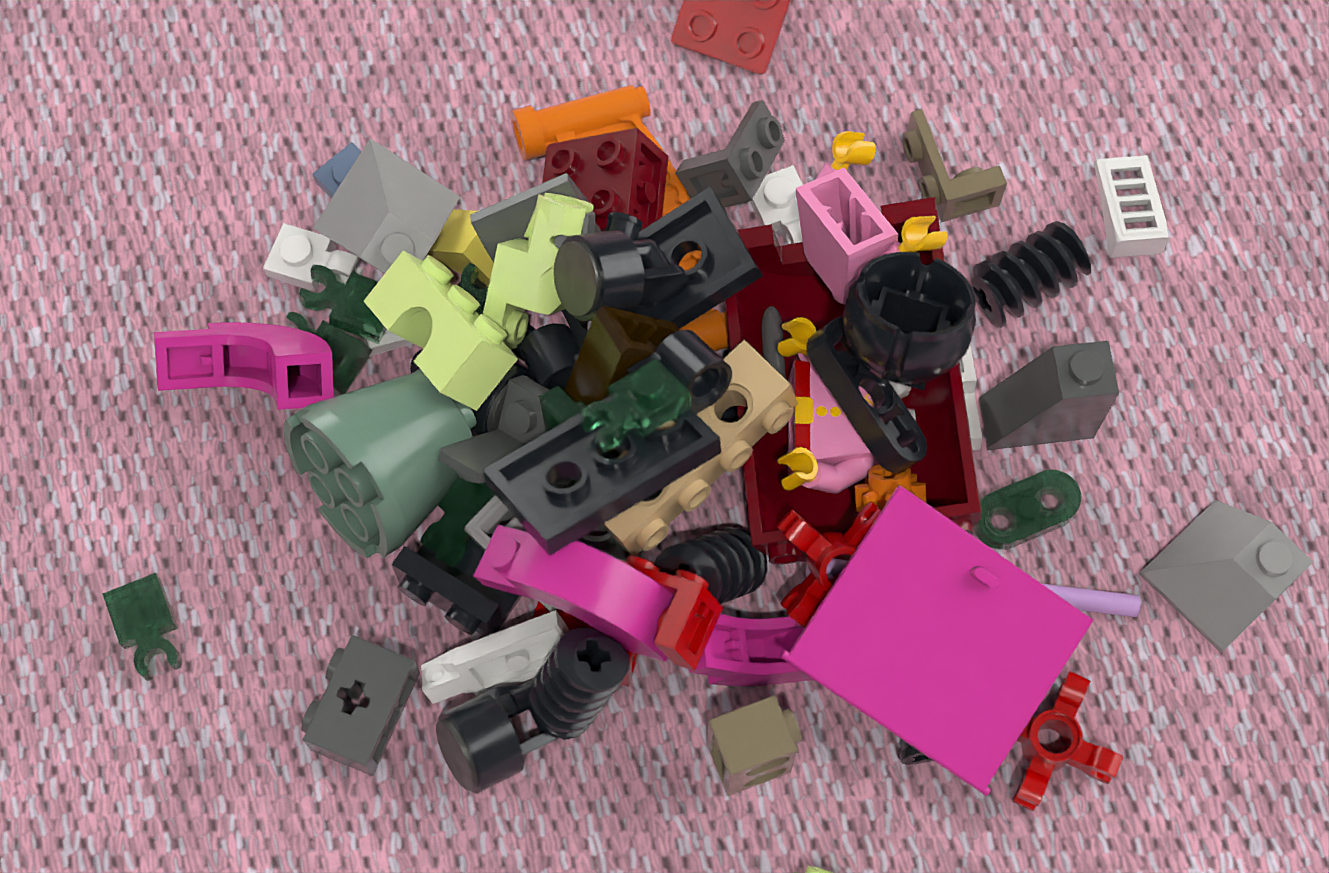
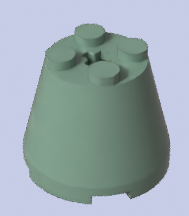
(378, 458)

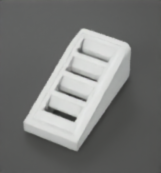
(1134, 241)

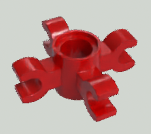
(820, 549)
(1089, 758)

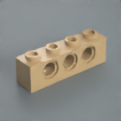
(769, 408)

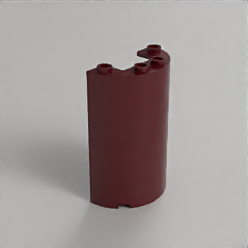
(940, 409)

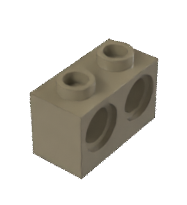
(753, 744)

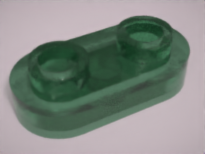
(1025, 511)

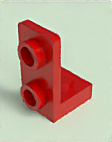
(689, 620)

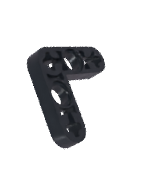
(894, 444)

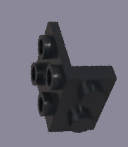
(454, 589)

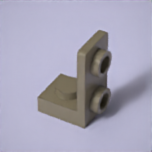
(956, 197)

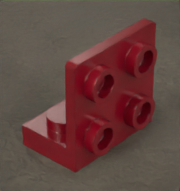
(614, 173)

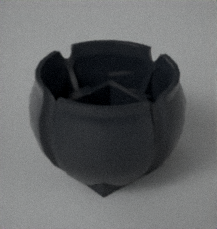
(909, 318)

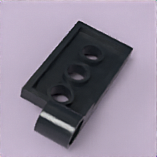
(721, 272)
(605, 485)

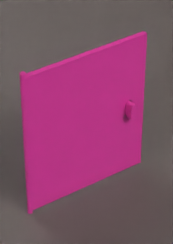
(939, 647)

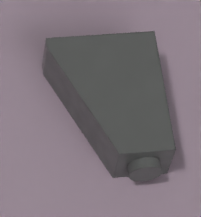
(1051, 398)

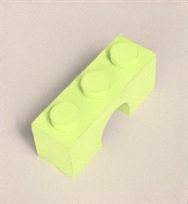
(460, 348)

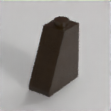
(610, 347)

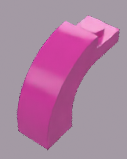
(257, 356)
(579, 582)
(750, 651)

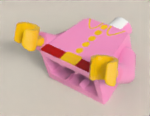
(844, 226)
(822, 442)

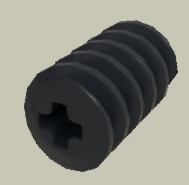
(1028, 268)
(721, 559)
(577, 681)

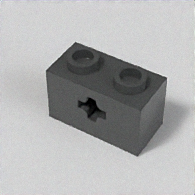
(363, 736)

